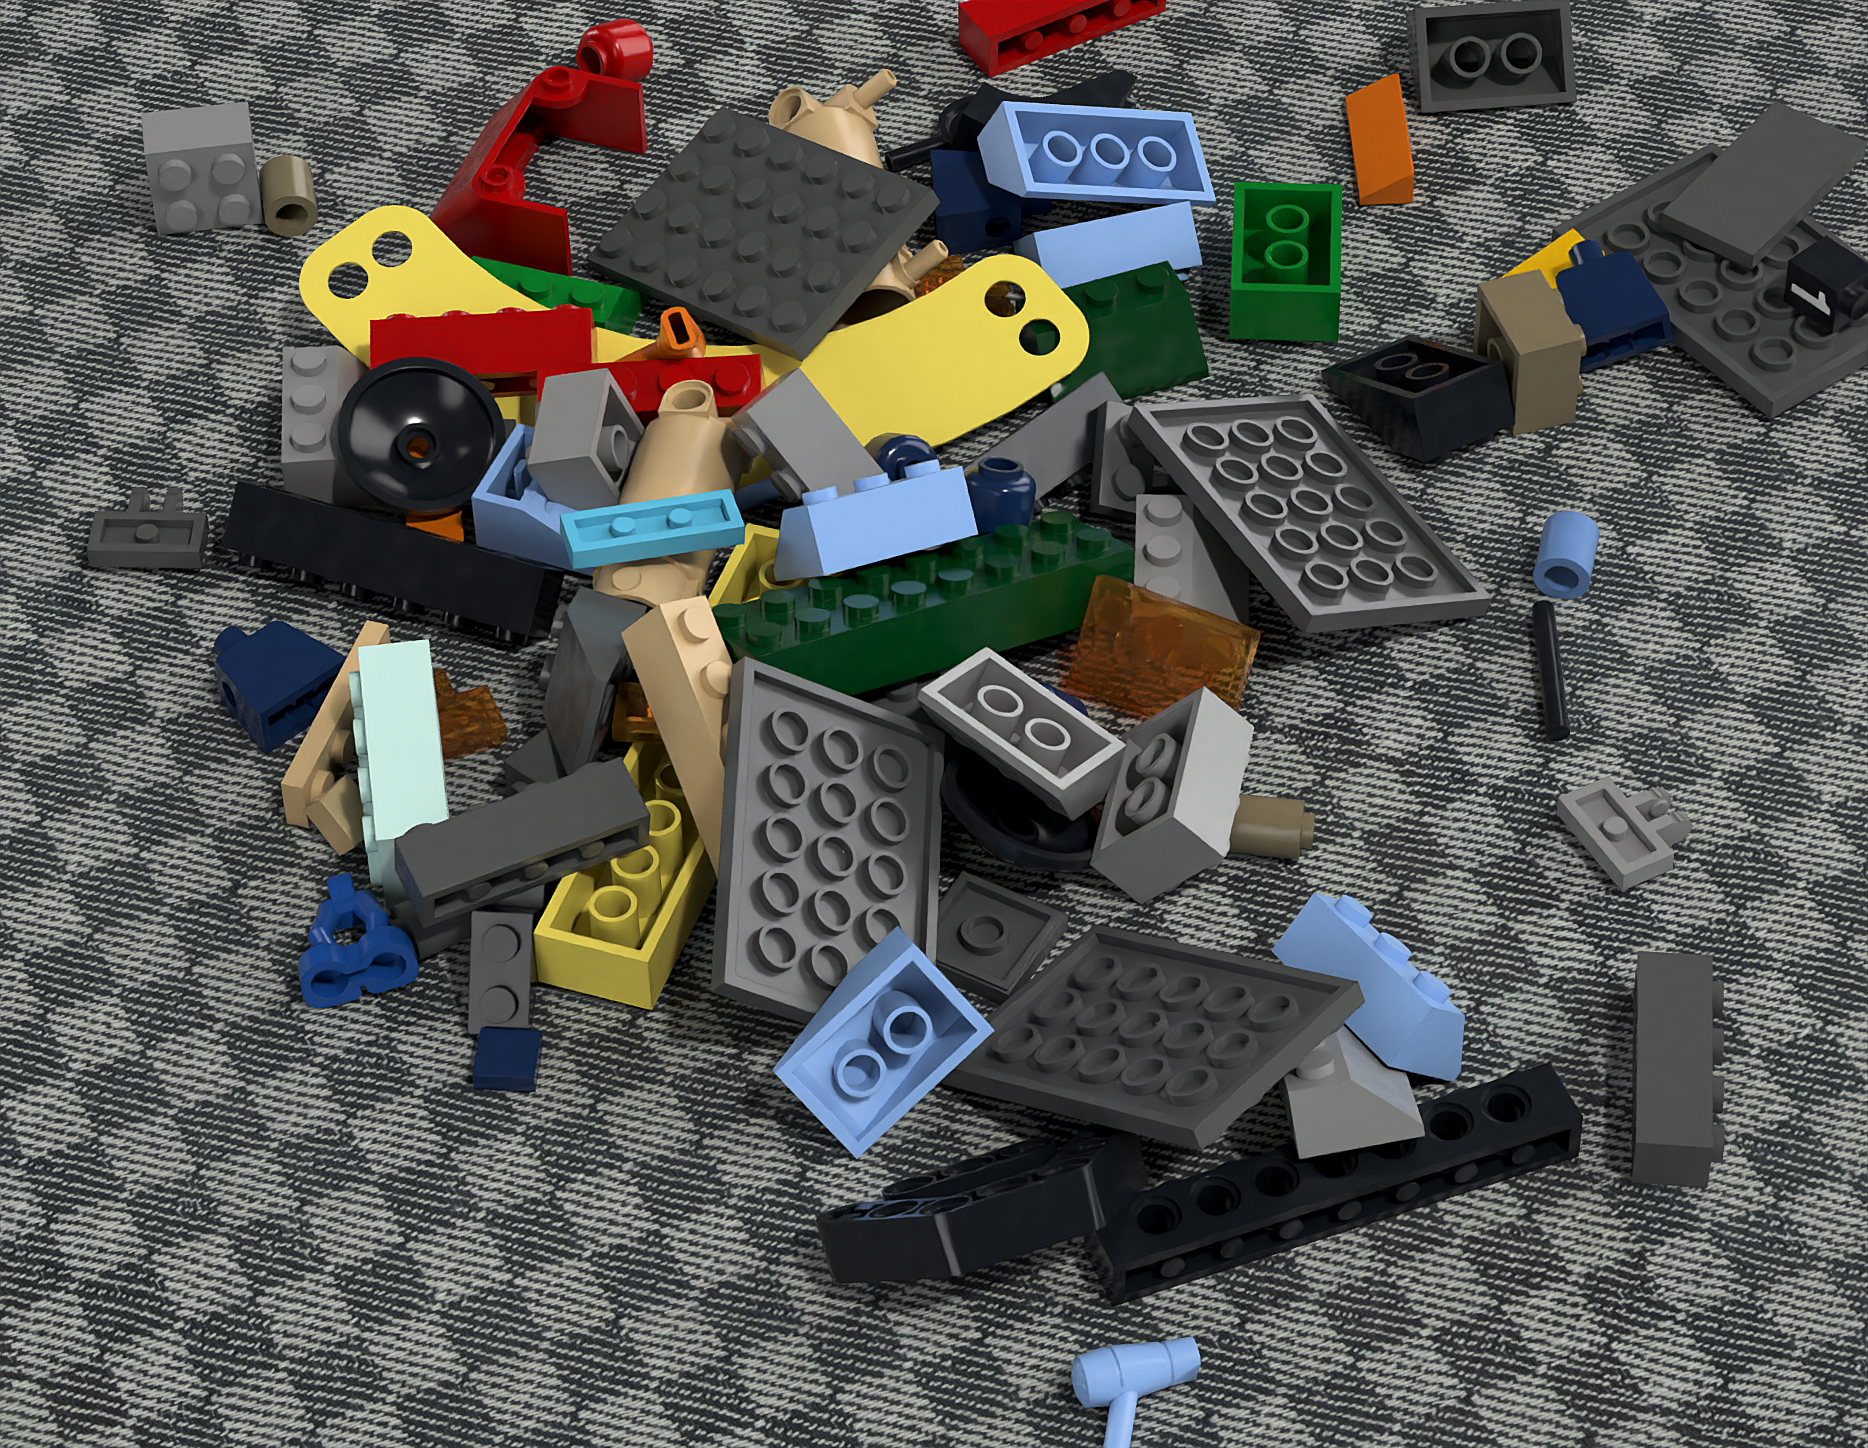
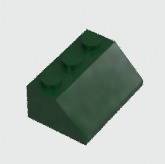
(1138, 333)

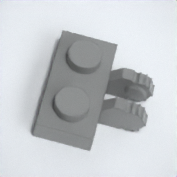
(1624, 833)

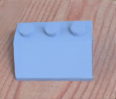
(1115, 245)
(873, 521)
(1404, 1010)

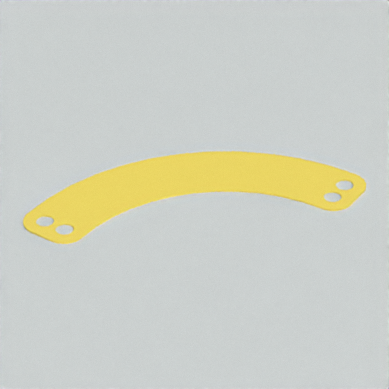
(913, 371)

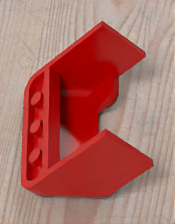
(484, 200)

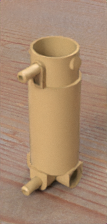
(847, 127)
(677, 455)

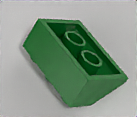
(611, 306)

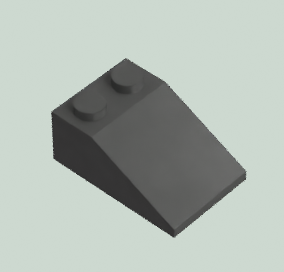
(586, 673)

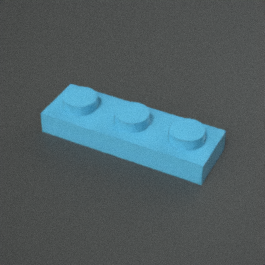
(652, 529)

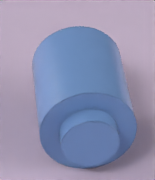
(1566, 555)

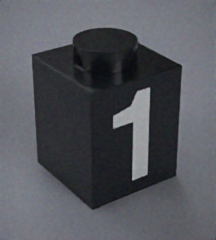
(1828, 284)

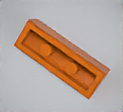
(1380, 143)

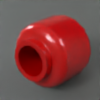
(616, 50)

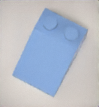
(881, 1043)

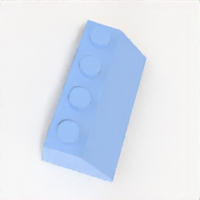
(1095, 154)

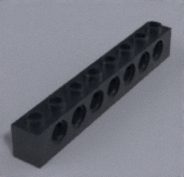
(1285, 1202)

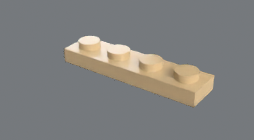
(330, 737)

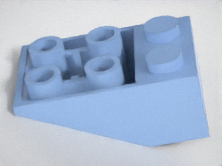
(515, 512)

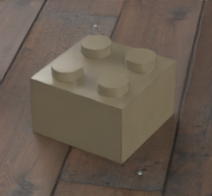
(1541, 348)

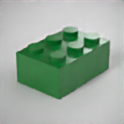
(1286, 261)

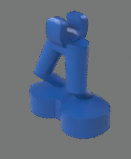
(379, 960)

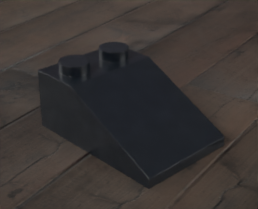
(1425, 396)

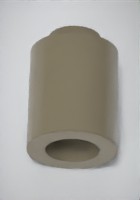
(288, 195)
(1271, 827)

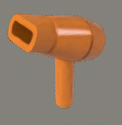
(677, 339)

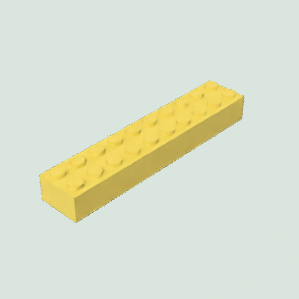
(628, 918)

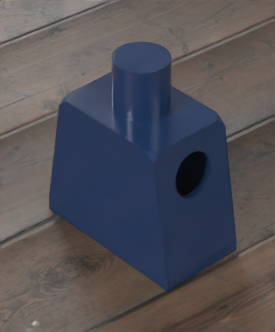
(971, 209)
(1612, 305)
(274, 680)

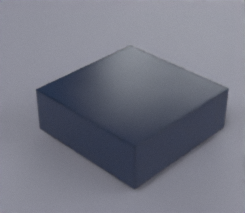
(508, 1059)

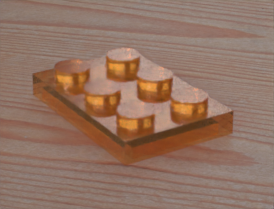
(1157, 650)

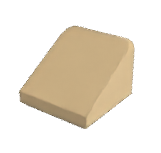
(339, 814)

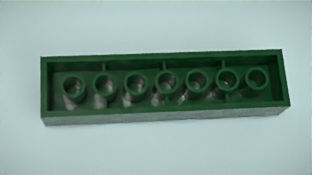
(929, 605)

